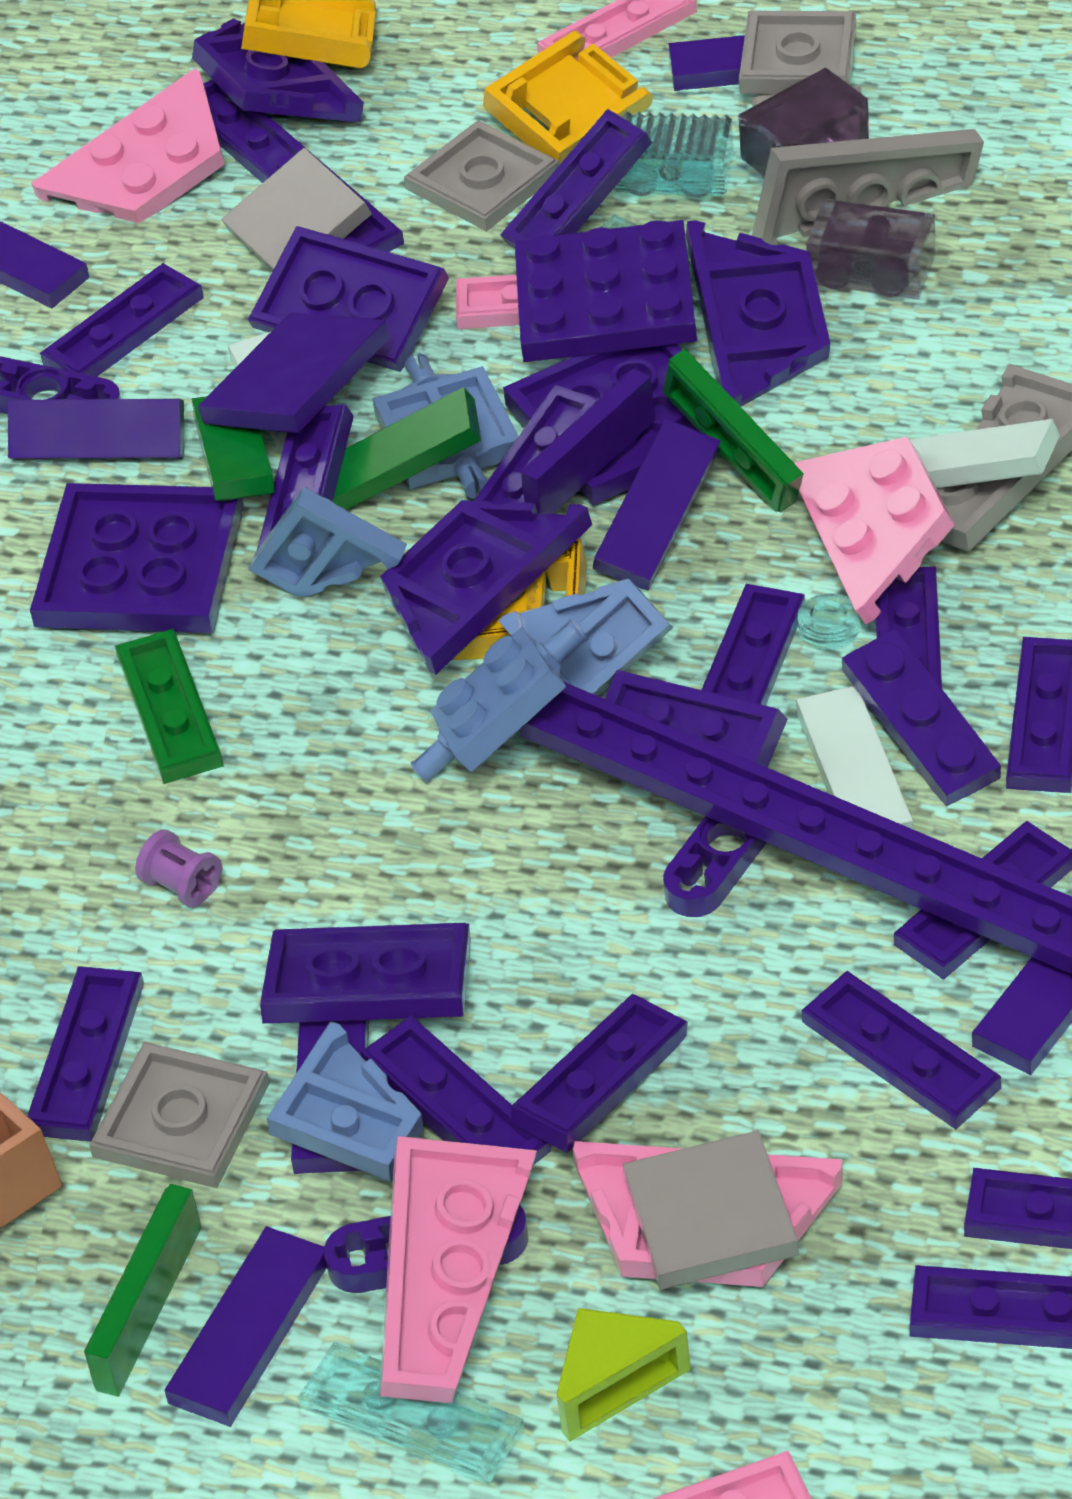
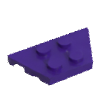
(273, 81)
(757, 310)
(473, 570)

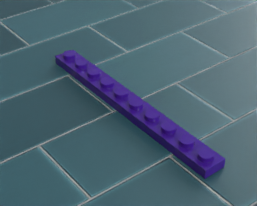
(809, 823)

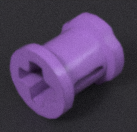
(178, 868)

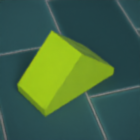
(615, 1364)

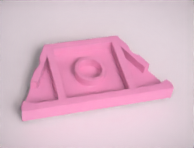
(143, 157)
(874, 516)
(803, 1182)

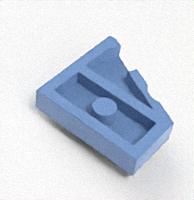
(321, 547)
(615, 619)
(344, 1108)

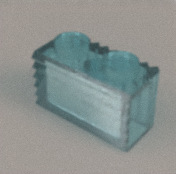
(686, 156)

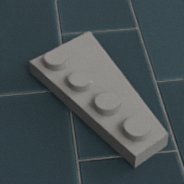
(861, 173)
(1022, 399)

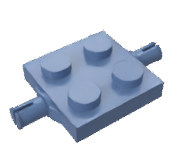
(494, 423)
(497, 698)

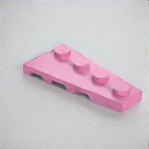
(445, 1247)

